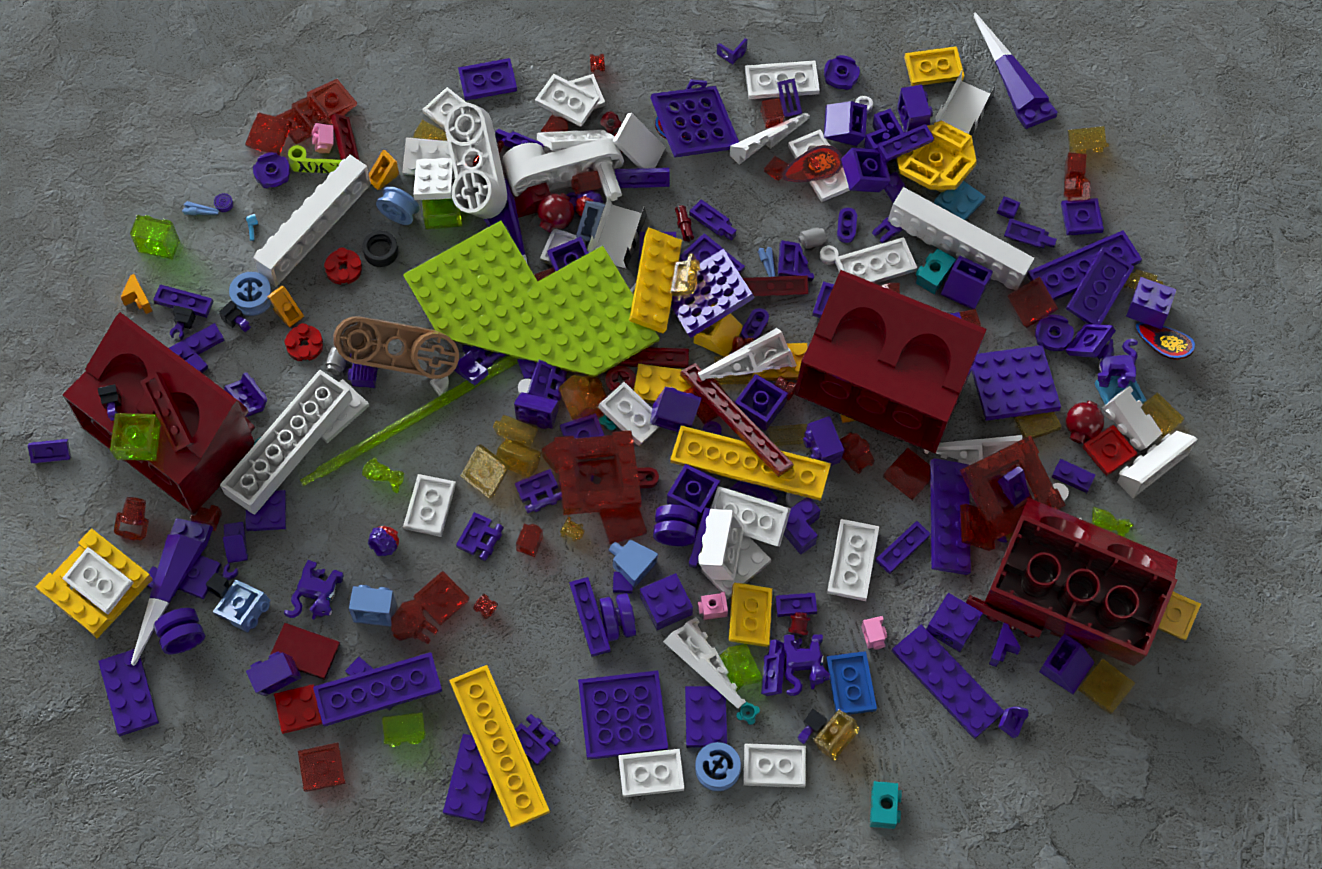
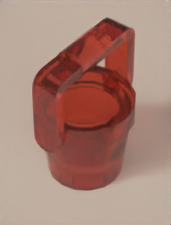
(133, 514)

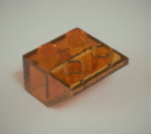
(582, 396)

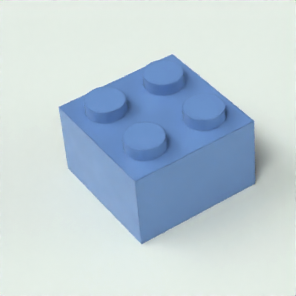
(372, 605)

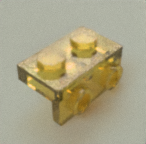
(1087, 139)
(685, 276)
(515, 429)

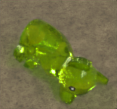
(379, 472)
(1106, 520)

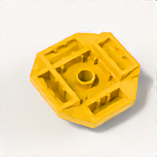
(940, 163)

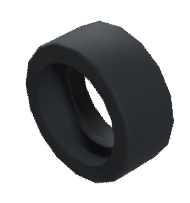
(376, 236)

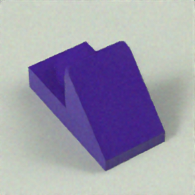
(470, 369)
(1014, 486)
(235, 542)
(1005, 642)

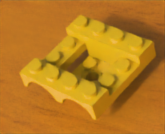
(76, 604)

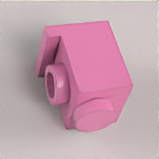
(322, 137)
(711, 612)
(874, 632)

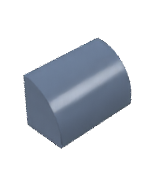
(590, 220)

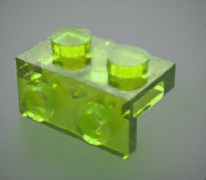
(740, 666)
(403, 728)

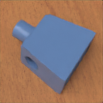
(633, 561)

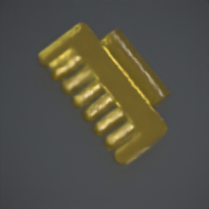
(1136, 277)

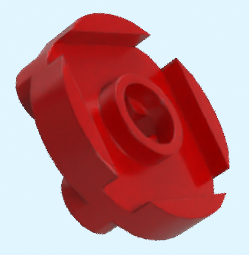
(340, 257)
(304, 352)

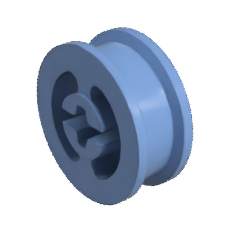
(397, 205)
(240, 290)
(704, 758)

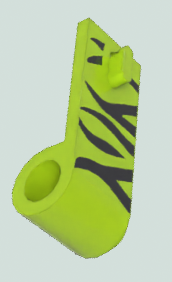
(300, 163)

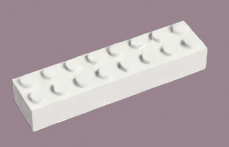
(312, 220)
(959, 237)
(286, 442)

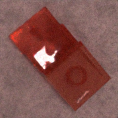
(317, 108)

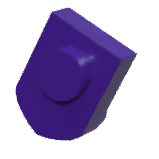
(1013, 720)

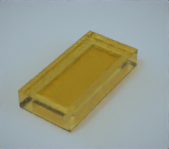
(787, 434)

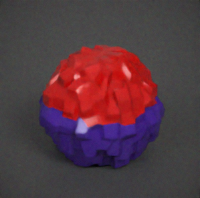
(586, 196)
(383, 540)

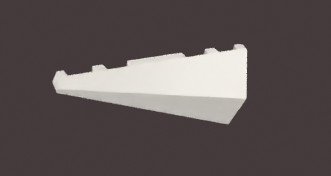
(770, 137)
(762, 354)
(974, 450)
(694, 649)

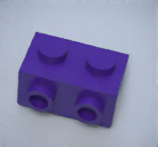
(248, 394)

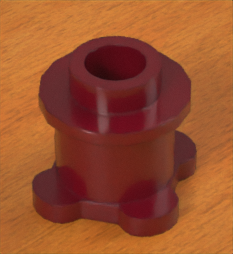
(610, 127)
(799, 623)

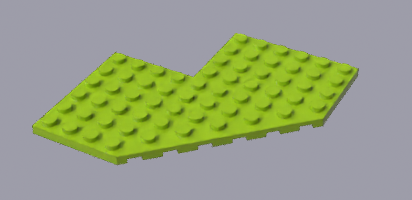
(491, 300)

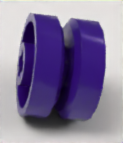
(675, 525)
(619, 616)
(179, 630)

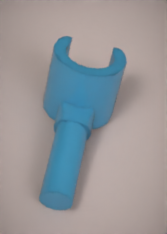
(251, 221)

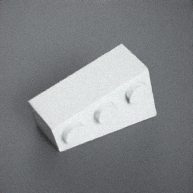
(1132, 420)

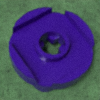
(837, 80)
(273, 179)
(1051, 342)

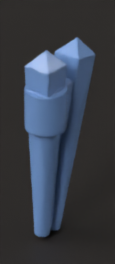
(196, 209)
(767, 259)

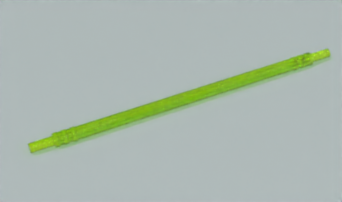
(405, 422)

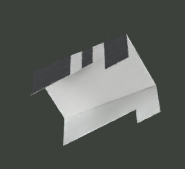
(965, 106)
(618, 233)

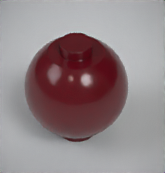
(555, 212)
(1084, 421)

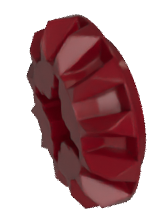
(624, 372)

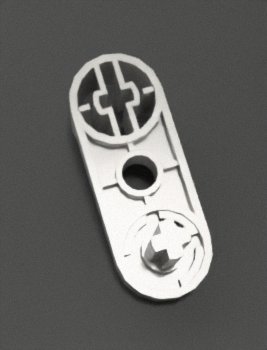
(530, 166)
(478, 188)

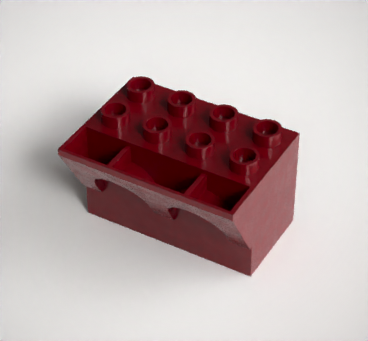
(888, 361)
(209, 412)
(1084, 582)

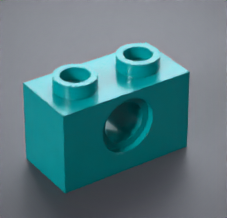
(933, 280)
(878, 815)

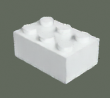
(721, 544)

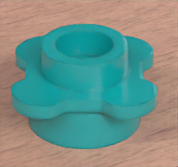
(607, 424)
(747, 707)

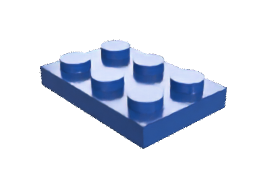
(851, 683)

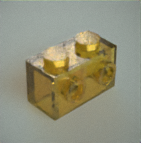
(519, 457)
(836, 734)

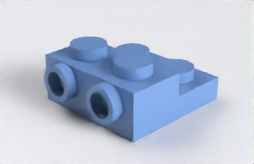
(242, 606)

